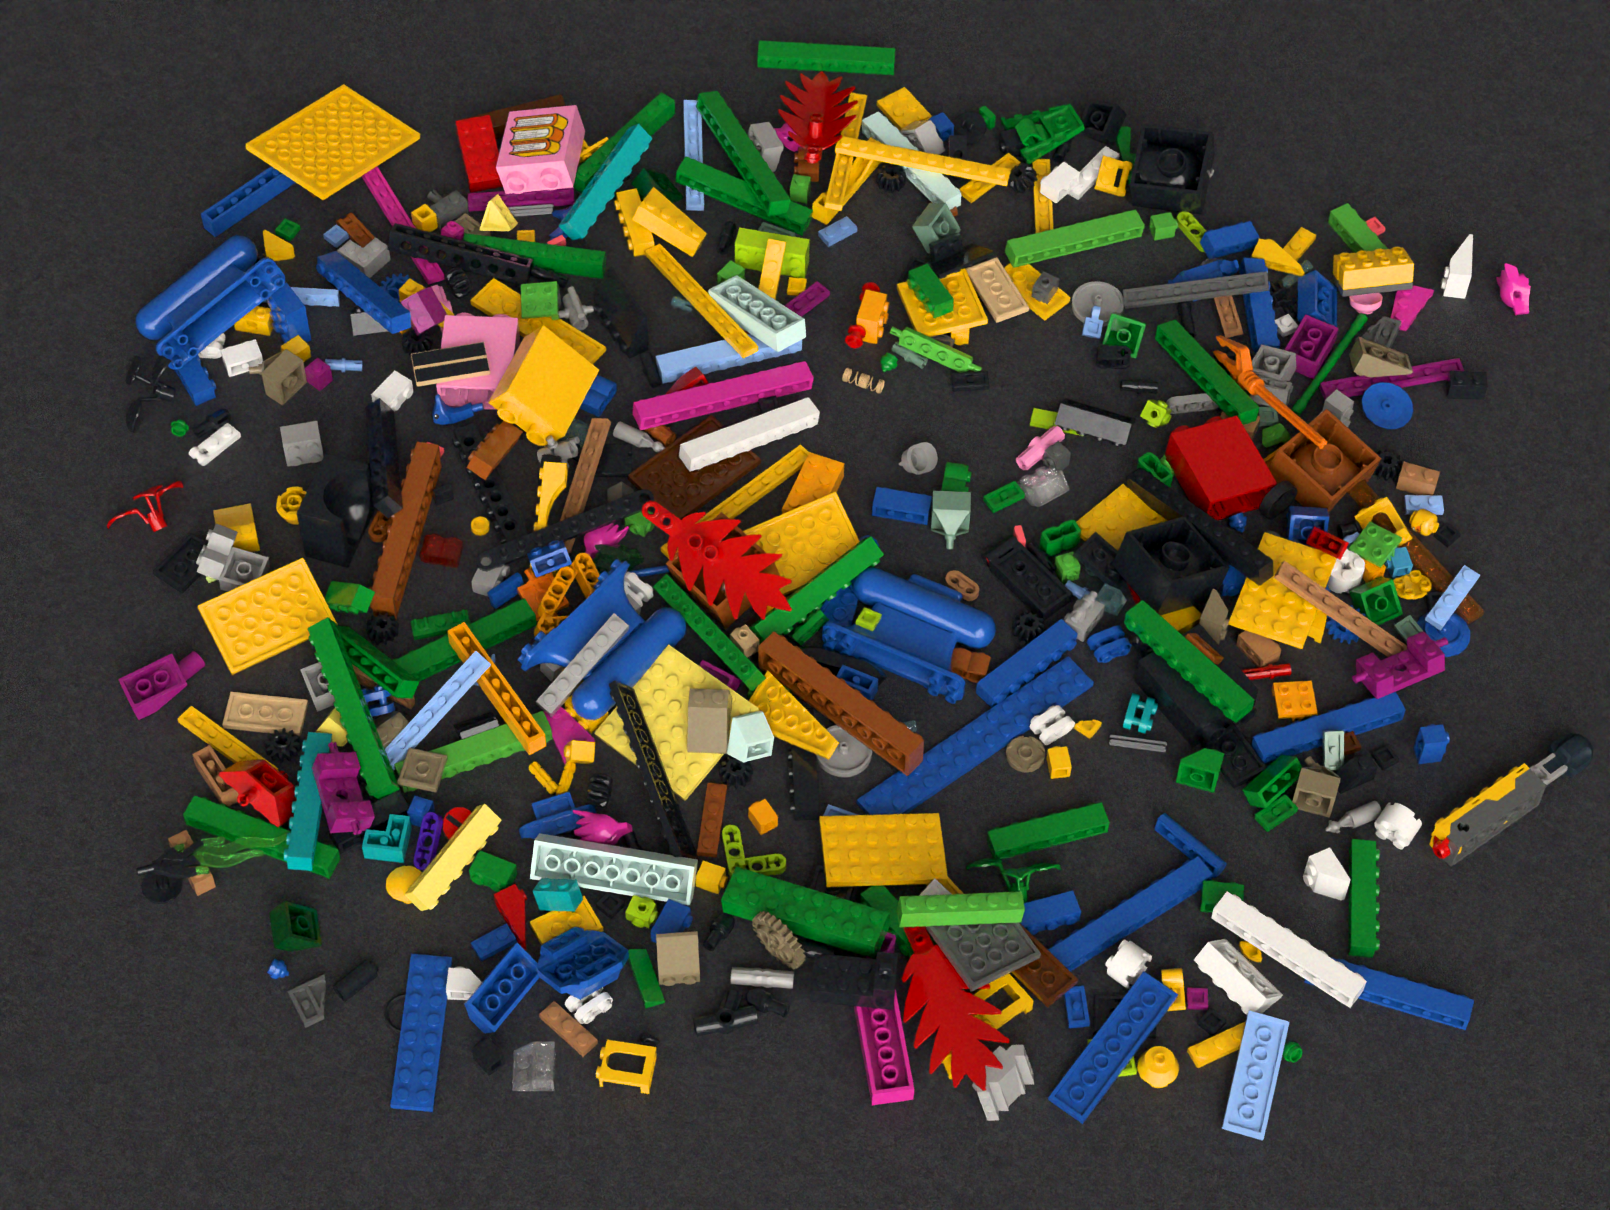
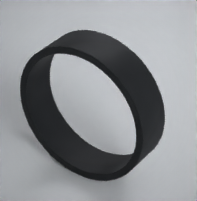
(1270, 498)

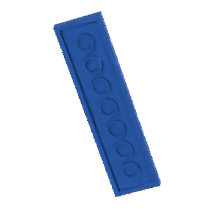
(421, 1033)
(1112, 1047)

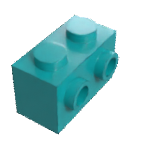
(557, 894)

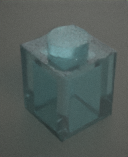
(1111, 598)

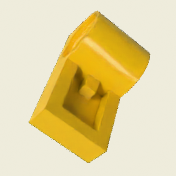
(1174, 980)

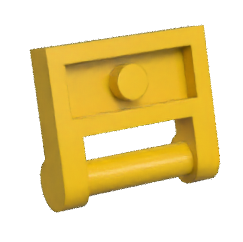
(1107, 175)

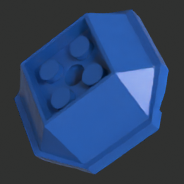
(581, 961)

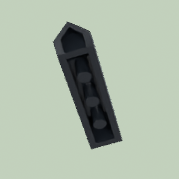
(834, 662)

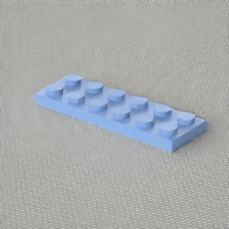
(1255, 1075)

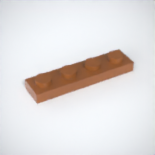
(712, 820)

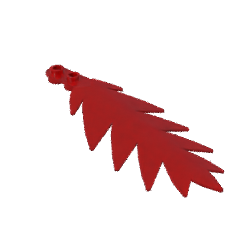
(817, 114)
(721, 561)
(948, 1010)

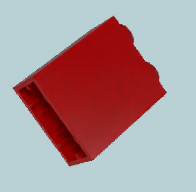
(1219, 467)

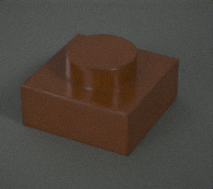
(1351, 743)

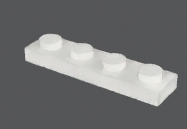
(1089, 173)

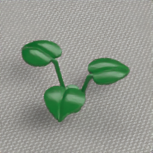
(1019, 873)

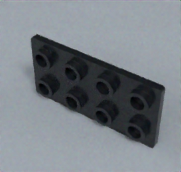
(950, 256)

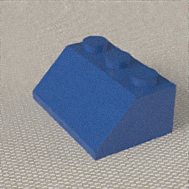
(1317, 298)

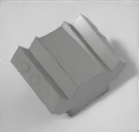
(1005, 1084)

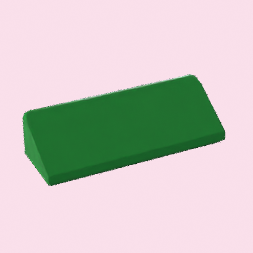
(645, 977)

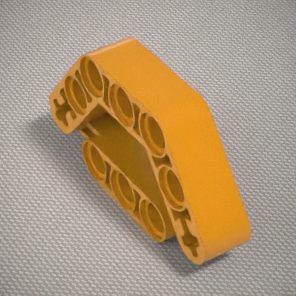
(581, 569)

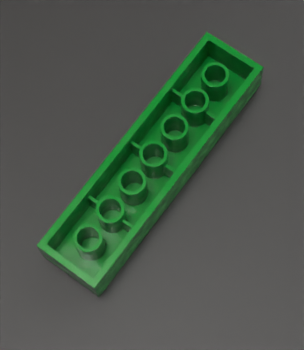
(807, 912)

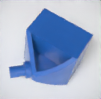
(1302, 521)

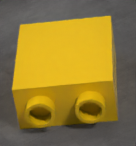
(543, 386)

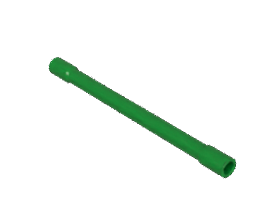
(1355, 327)

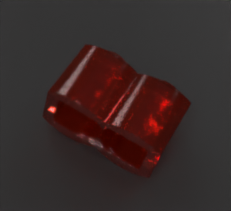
(441, 551)

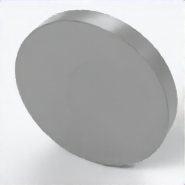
(1100, 295)
(849, 756)

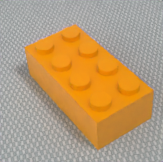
(816, 479)

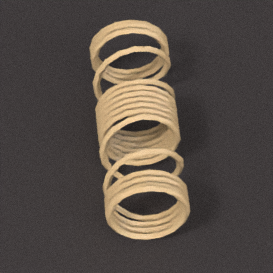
(863, 380)

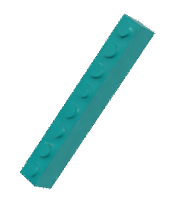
(605, 182)
(307, 807)

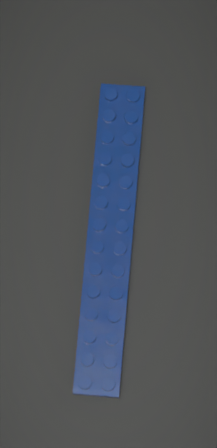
(977, 741)

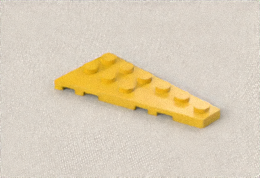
(790, 719)

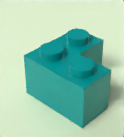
(388, 844)

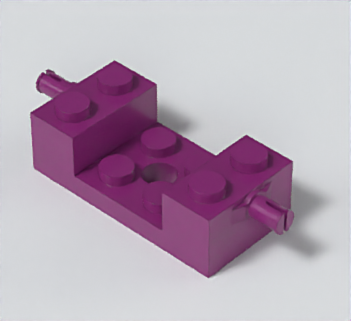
(1419, 661)
(335, 775)

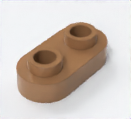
(963, 585)

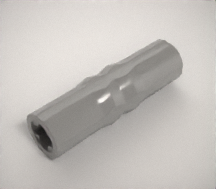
(762, 977)

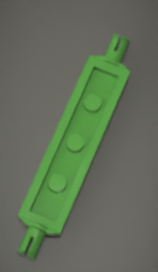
(935, 350)

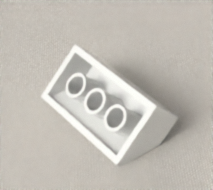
(1237, 976)

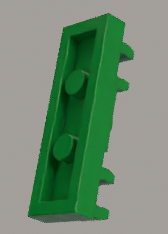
(438, 624)

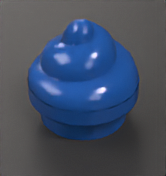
(1238, 522)
(277, 969)

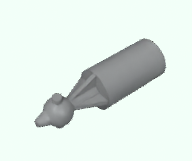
(636, 437)
(1356, 817)

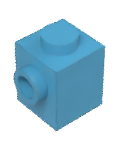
(1400, 563)

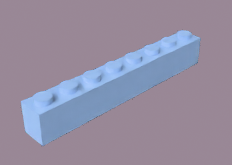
(713, 357)

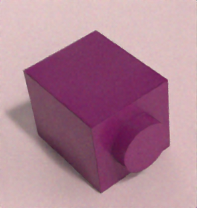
(318, 374)

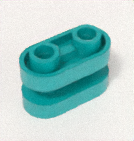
(1145, 722)

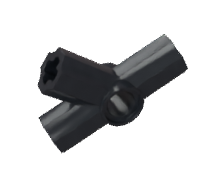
(728, 1010)

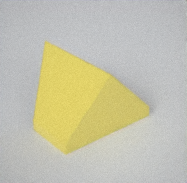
(497, 216)
(333, 726)

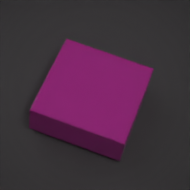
(1197, 998)

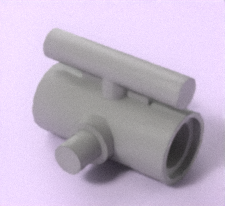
(575, 310)
(565, 449)

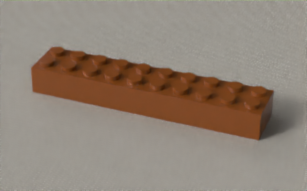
(406, 529)
(841, 703)

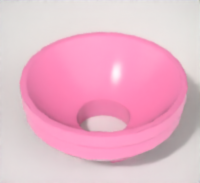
(1366, 303)

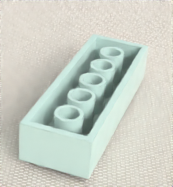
(759, 313)

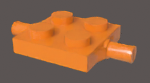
(535, 590)

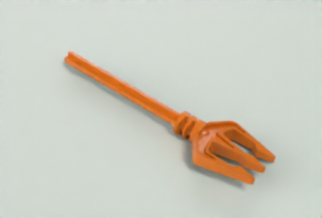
(1244, 376)

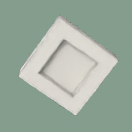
(1286, 325)

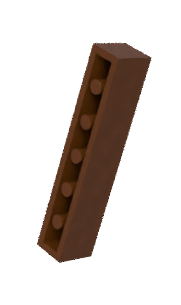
(500, 117)

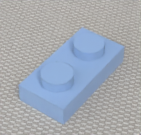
(1432, 503)

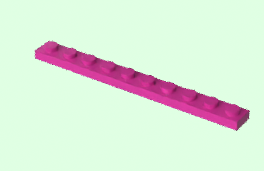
(396, 214)

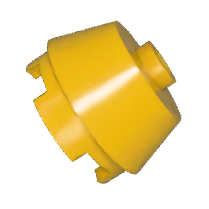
(289, 503)
(1158, 1066)

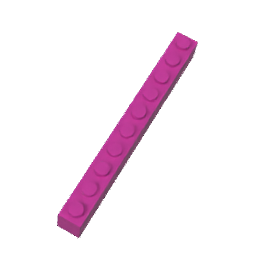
(722, 395)

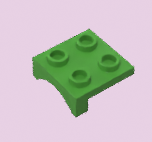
(540, 300)
(1375, 544)

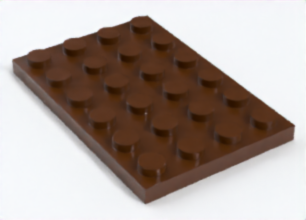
(688, 491)

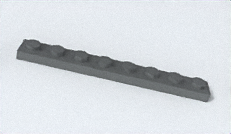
(1196, 290)

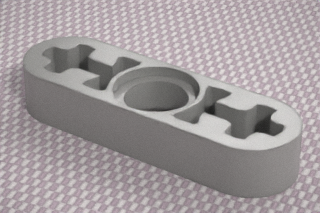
(1183, 404)

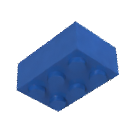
(288, 314)

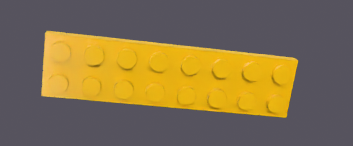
(500, 299)

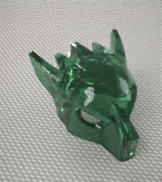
(608, 554)

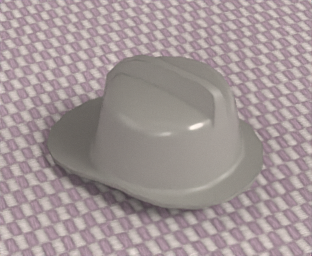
(919, 458)

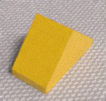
(277, 248)

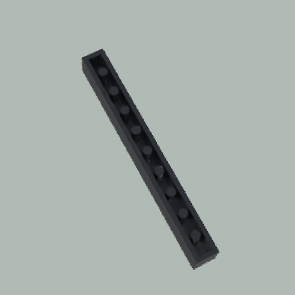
(1224, 541)

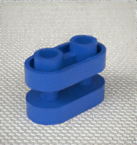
(1109, 644)
(378, 693)

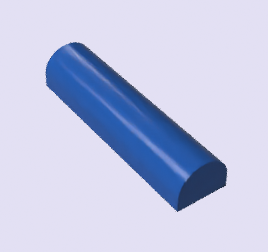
(1188, 844)

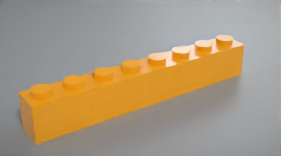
(499, 691)

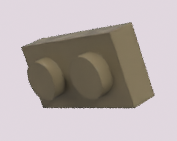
(471, 226)

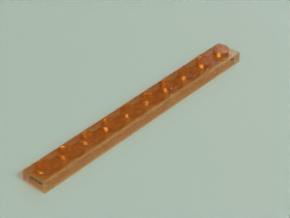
(1419, 554)

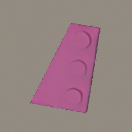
(1408, 305)
(565, 729)

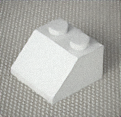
(1326, 875)

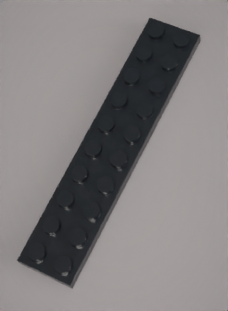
(653, 771)

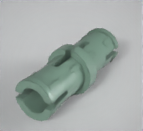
(909, 355)

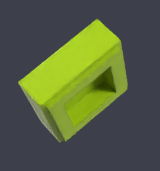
(868, 619)

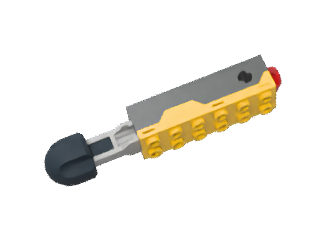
(1507, 799)

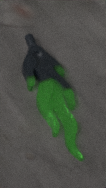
(202, 853)

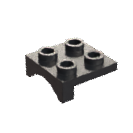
(615, 461)

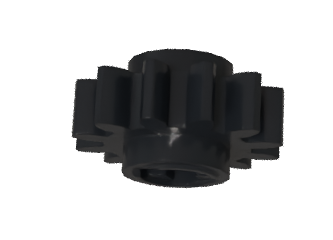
(282, 745)

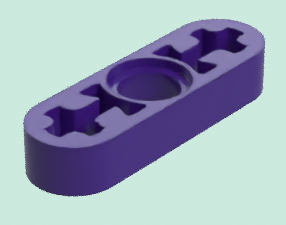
(426, 825)

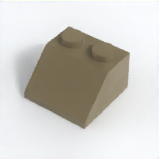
(1214, 617)
(389, 726)

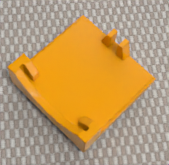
(1294, 699)

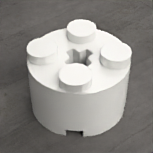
(1346, 573)
(1397, 825)
(1127, 963)

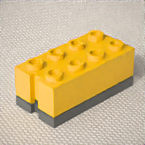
(1373, 271)

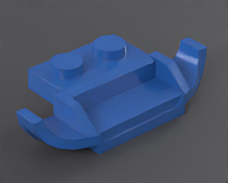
(1216, 269)
(554, 816)

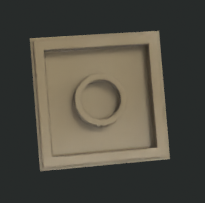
(422, 770)

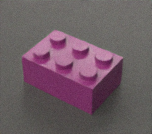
(1312, 345)

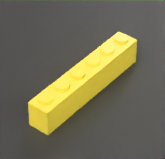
(453, 857)

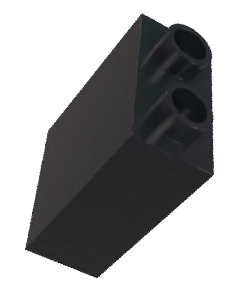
(1182, 703)

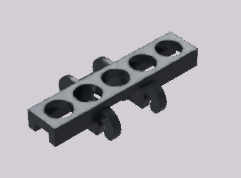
(1283, 303)

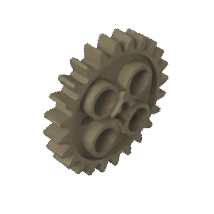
(778, 940)

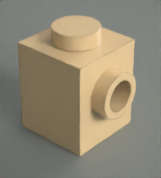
(745, 640)

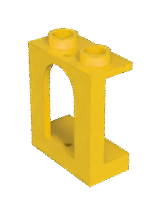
(1385, 506)
(1021, 999)
(642, 1080)

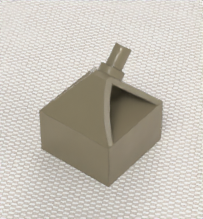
(282, 375)
(1316, 789)

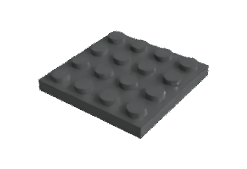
(985, 950)

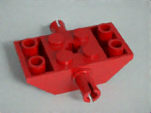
(263, 788)

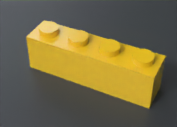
(638, 237)

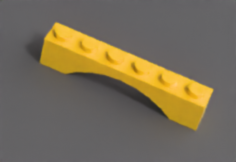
(860, 171)
(553, 483)

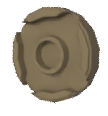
(1025, 754)

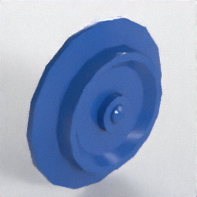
(1387, 405)
(1454, 630)

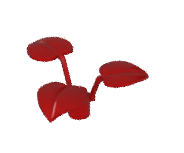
(154, 518)

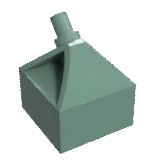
(934, 224)
(950, 514)

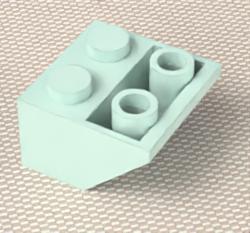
(750, 737)

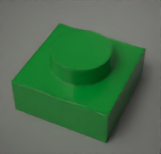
(988, 116)
(287, 229)

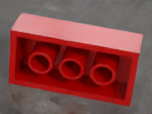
(479, 152)

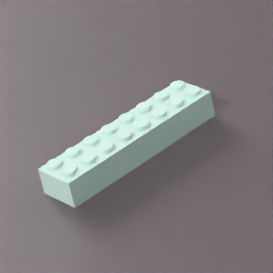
(614, 868)

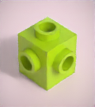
(1156, 413)
(641, 911)

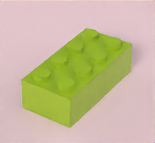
(752, 245)

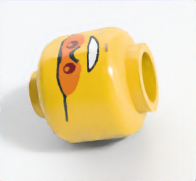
(1424, 522)

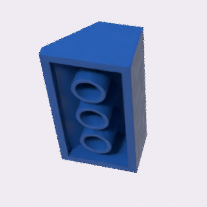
(502, 989)

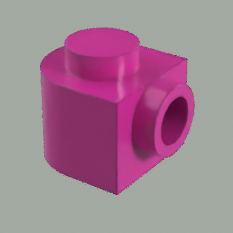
(453, 230)

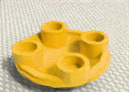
(1412, 585)
(400, 881)

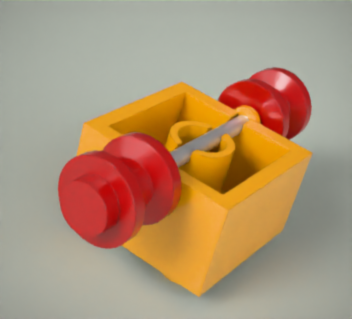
(869, 318)

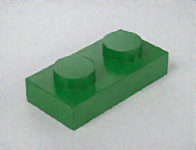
(1004, 497)
(806, 631)
(1276, 813)

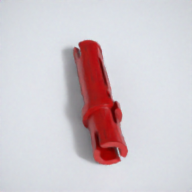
(1269, 671)

